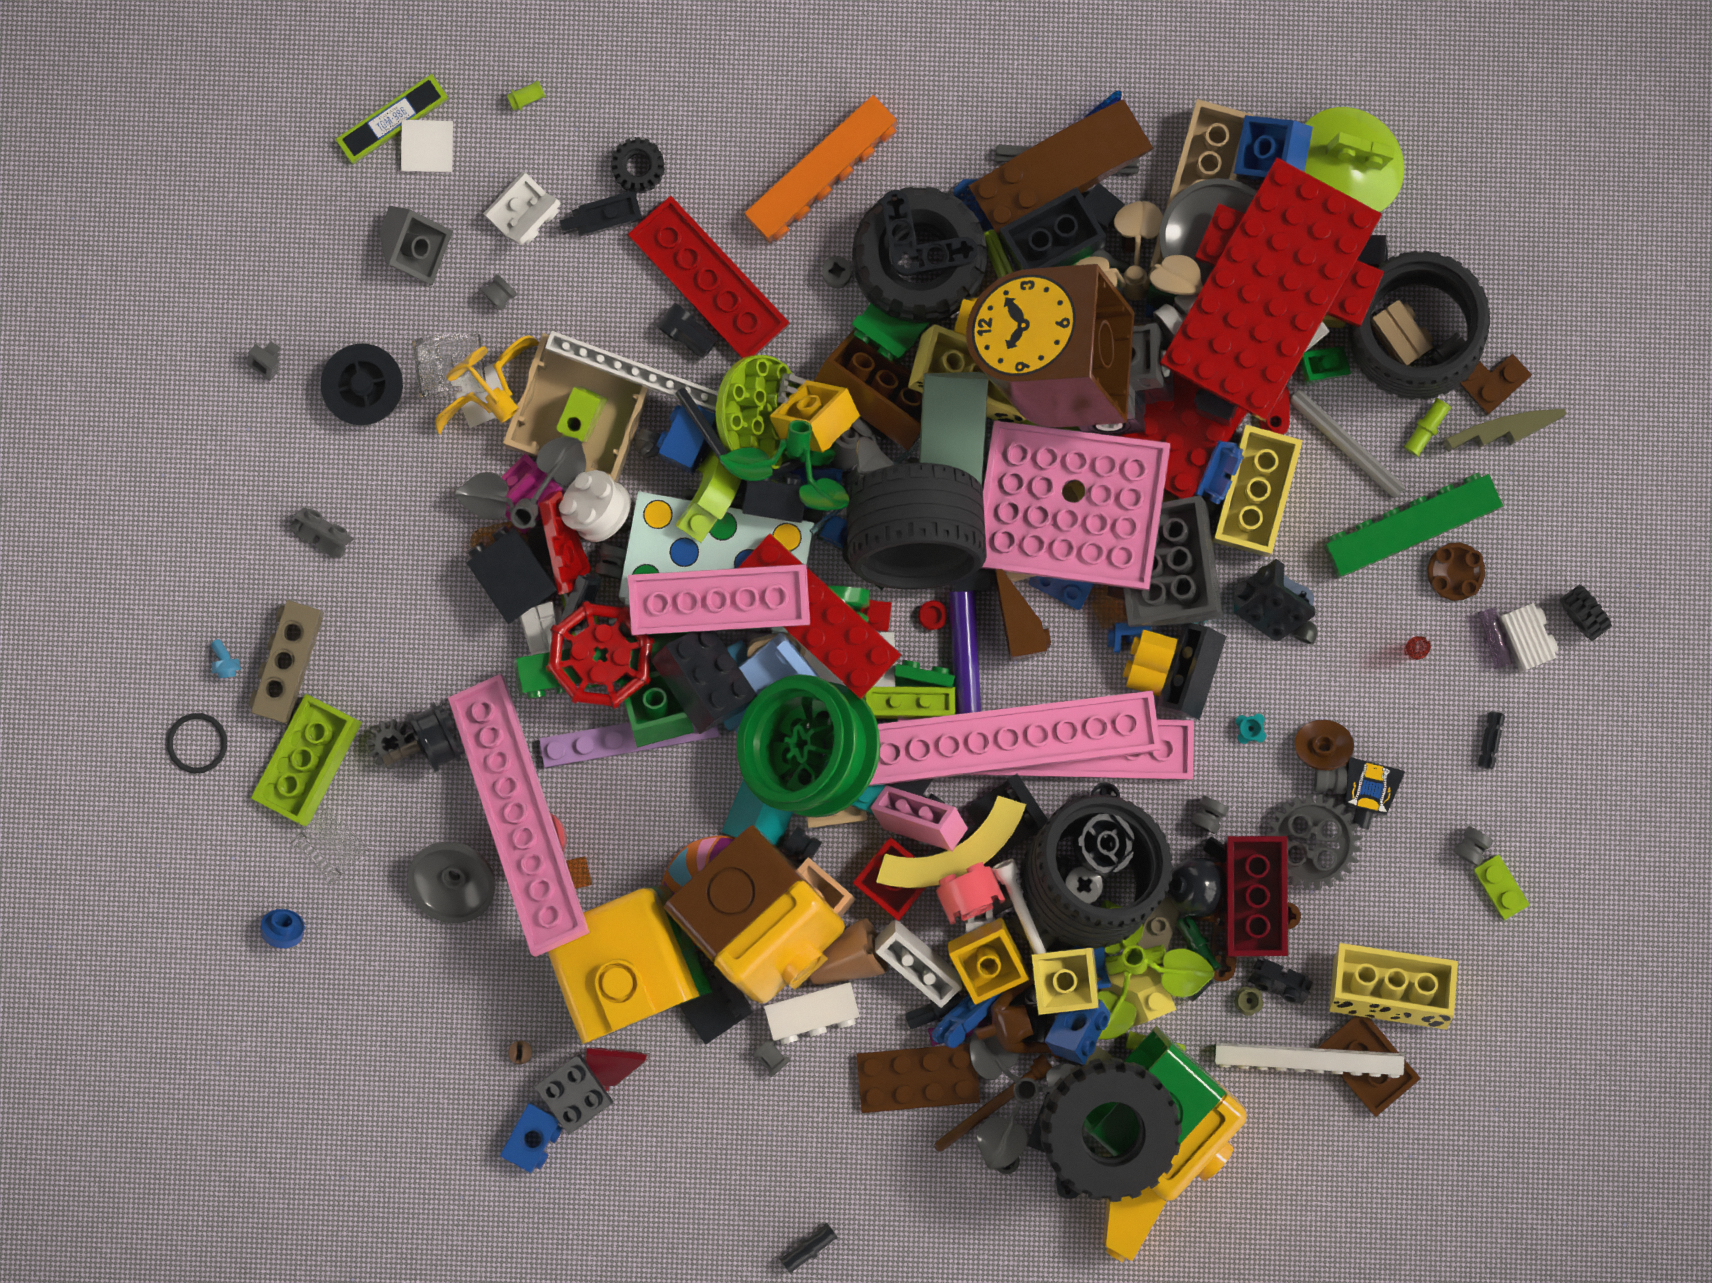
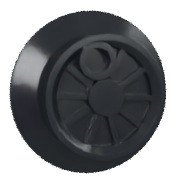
(361, 384)

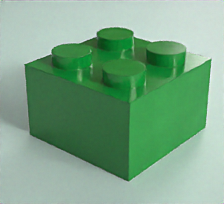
(655, 712)

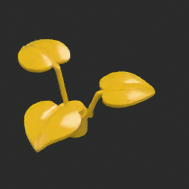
(498, 401)

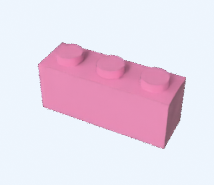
(919, 818)

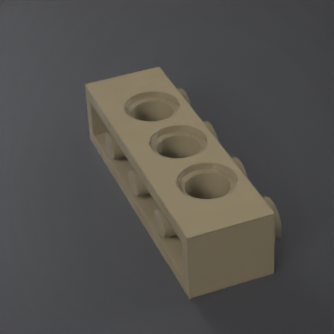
(282, 707)

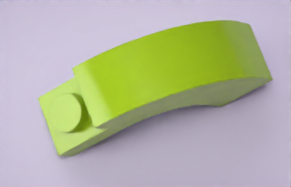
(711, 499)

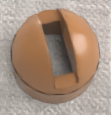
(527, 1052)

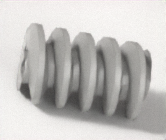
(1094, 886)

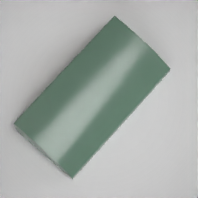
(954, 420)

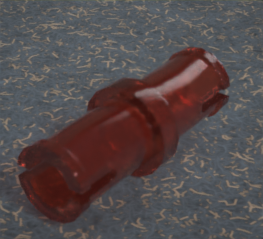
(1424, 648)

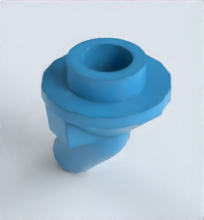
(225, 666)

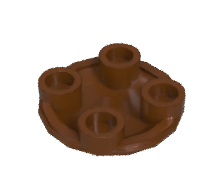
(1456, 571)

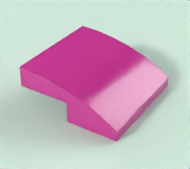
(523, 482)

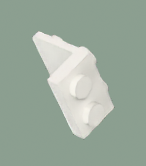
(522, 209)

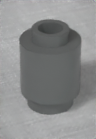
(845, 450)

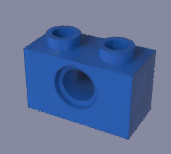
(1073, 1044)
(517, 1149)

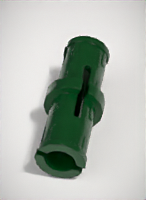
(1196, 941)

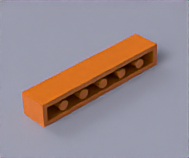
(821, 169)

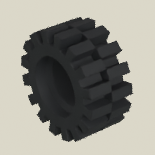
(632, 148)
(1585, 612)

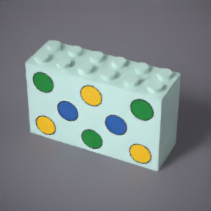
(662, 547)

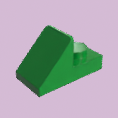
(1324, 365)

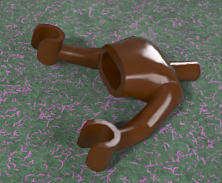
(1012, 1024)

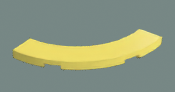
(977, 848)

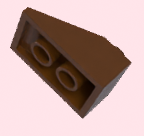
(1021, 625)

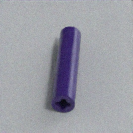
(965, 651)

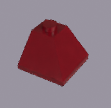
(614, 1065)

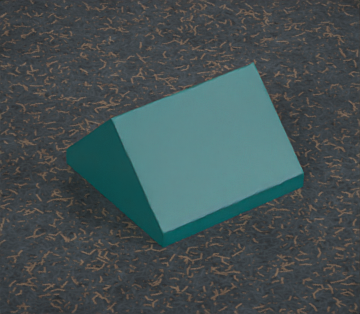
(749, 811)

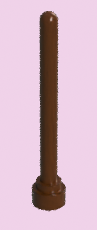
(1038, 1071)

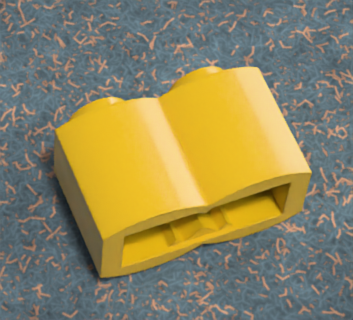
(1150, 662)

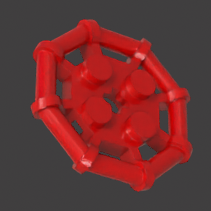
(593, 671)

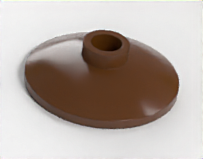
(1327, 736)

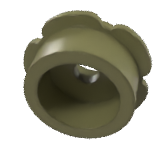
(1256, 1004)

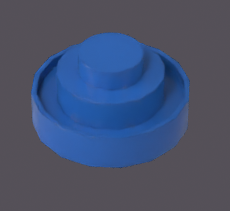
(282, 928)

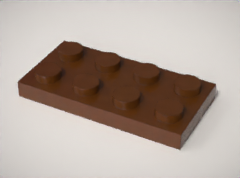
(917, 1078)

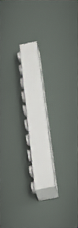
(629, 370)
(1310, 1058)

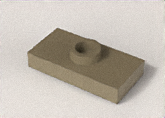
(1159, 925)

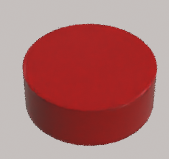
(932, 615)

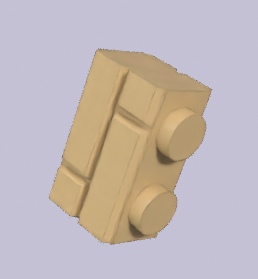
(1401, 334)

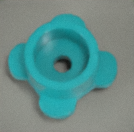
(1257, 734)

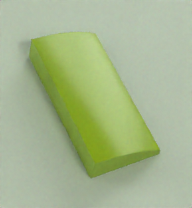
(306, 760)

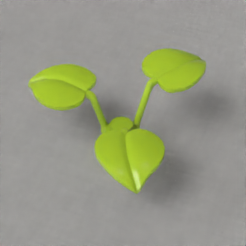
(1182, 977)

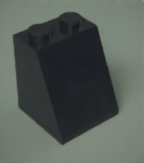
(510, 573)

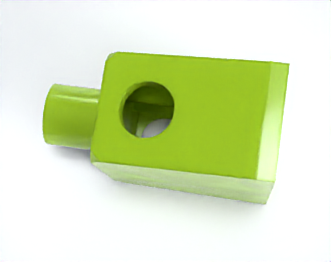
(586, 407)

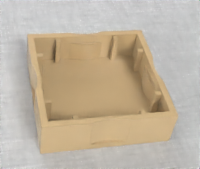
(545, 399)

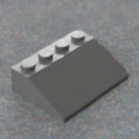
(1183, 570)

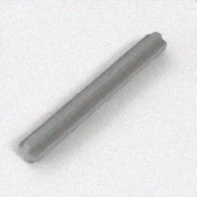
(1346, 443)

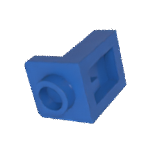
(1123, 630)

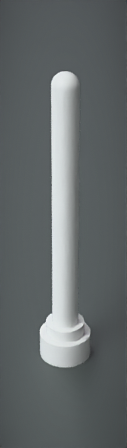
(1007, 875)

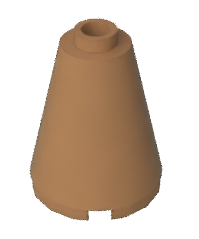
(851, 956)

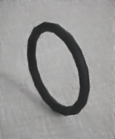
(197, 769)

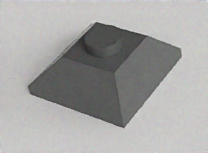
(413, 243)

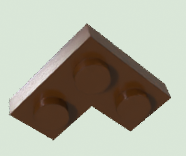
(1492, 388)

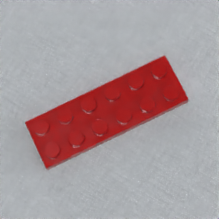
(708, 278)
(1352, 298)
(835, 630)

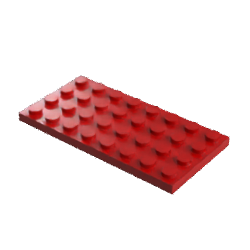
(1271, 289)

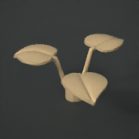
(1175, 275)

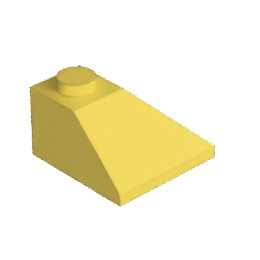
(1065, 981)
(1145, 993)

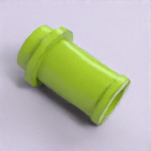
(525, 95)

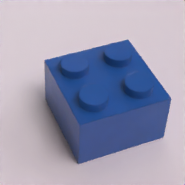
(1271, 138)
(684, 442)

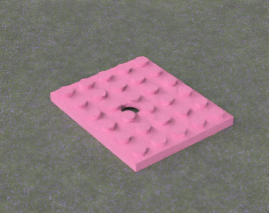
(1097, 540)

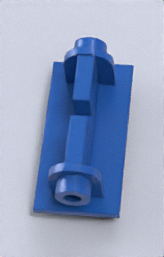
(1224, 459)

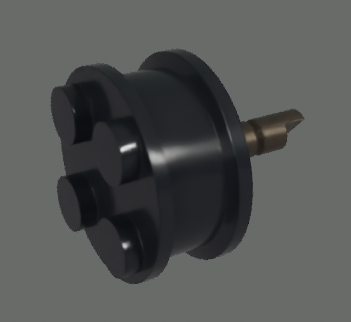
(431, 738)

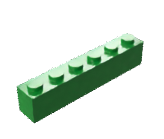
(1412, 526)
(535, 680)

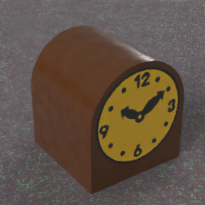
(1056, 344)

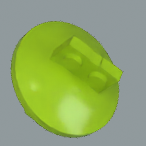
(1355, 156)
(746, 402)

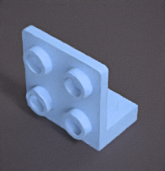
(775, 661)

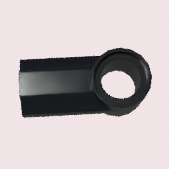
(682, 327)

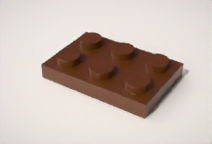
(1374, 1092)

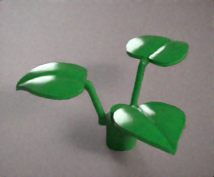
(755, 465)

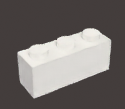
(918, 963)
(812, 1013)

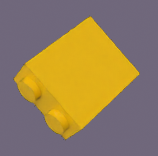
(1129, 1223)

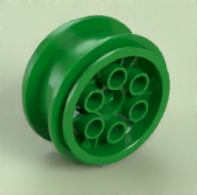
(849, 755)

